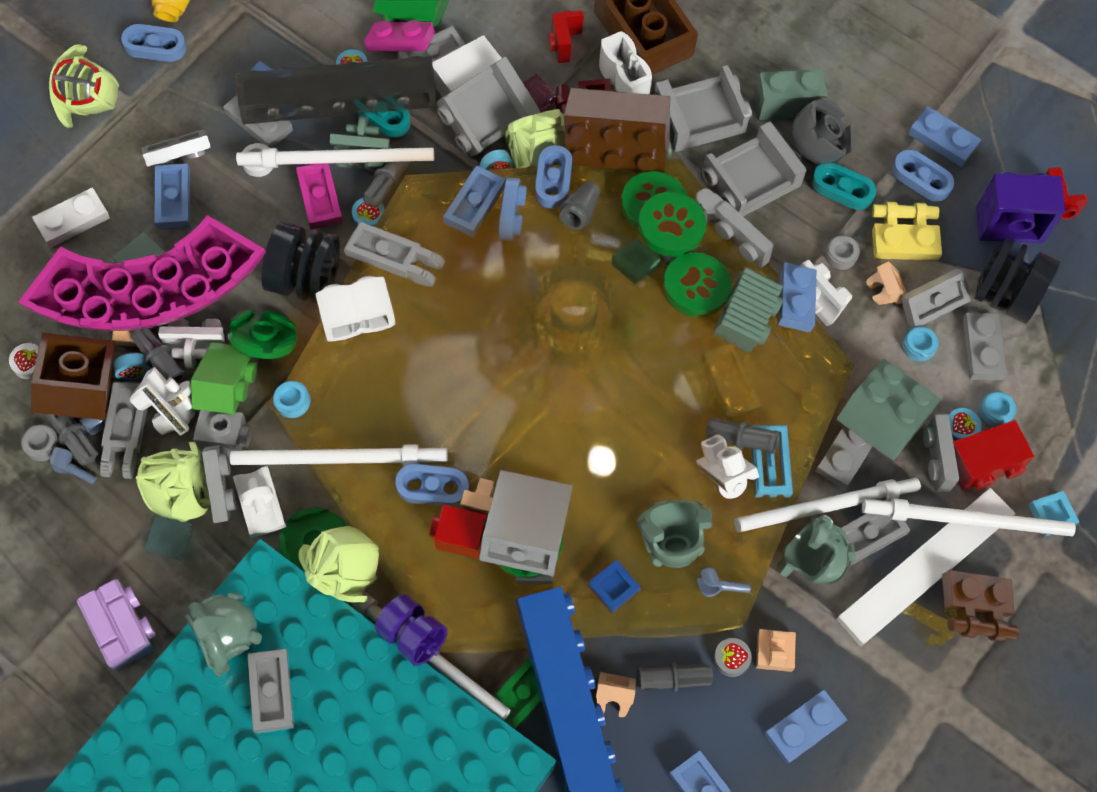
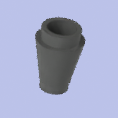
(579, 207)

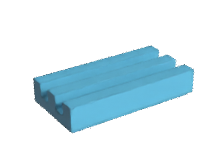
(772, 488)

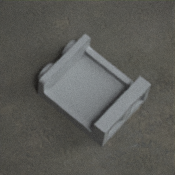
(486, 106)
(705, 110)
(755, 171)
(525, 523)

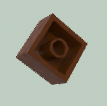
(72, 376)

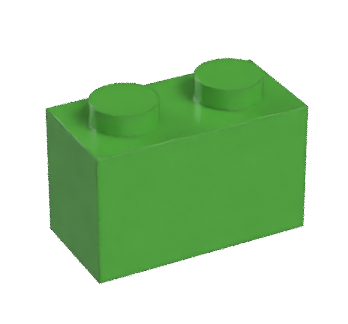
(222, 379)

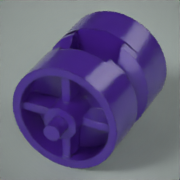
(416, 635)

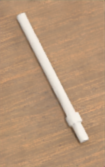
(272, 157)
(407, 455)
(882, 491)
(901, 510)
(443, 666)

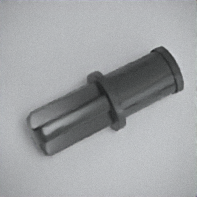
(384, 181)
(157, 354)
(743, 435)
(74, 437)
(675, 676)

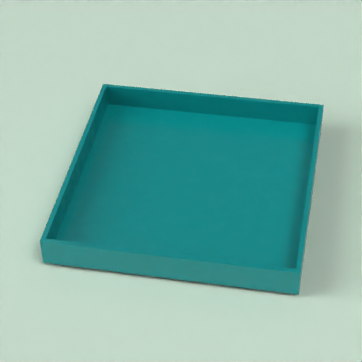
(357, 711)

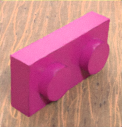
(399, 36)
(319, 195)

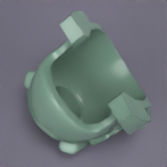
(674, 531)
(818, 552)
(222, 629)

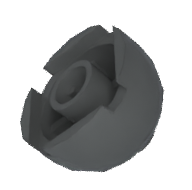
(821, 133)

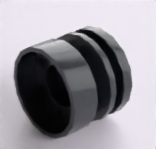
(299, 263)
(1016, 280)

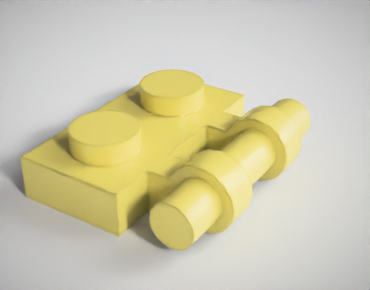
(904, 240)

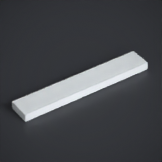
(919, 572)

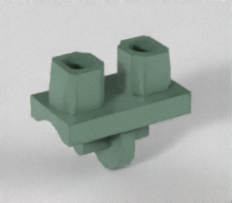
(361, 141)

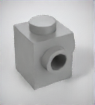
(222, 429)

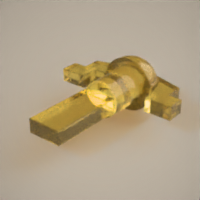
(934, 621)

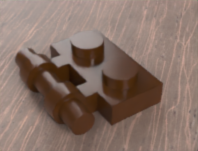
(982, 595)

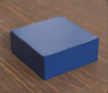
(614, 586)

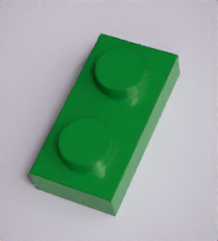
(520, 695)

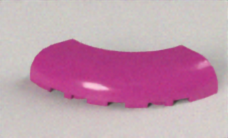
(144, 289)

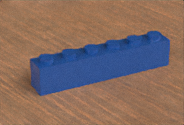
(566, 692)

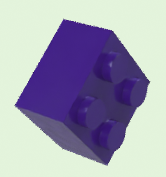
(1020, 207)

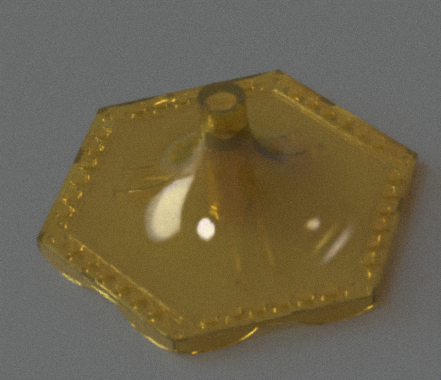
(563, 374)

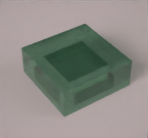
(635, 261)

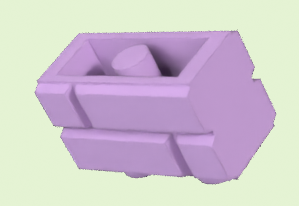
(116, 624)

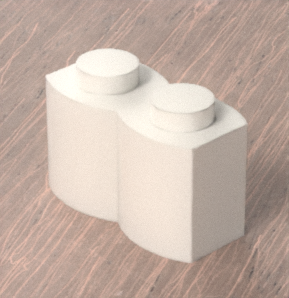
(622, 65)
(355, 308)

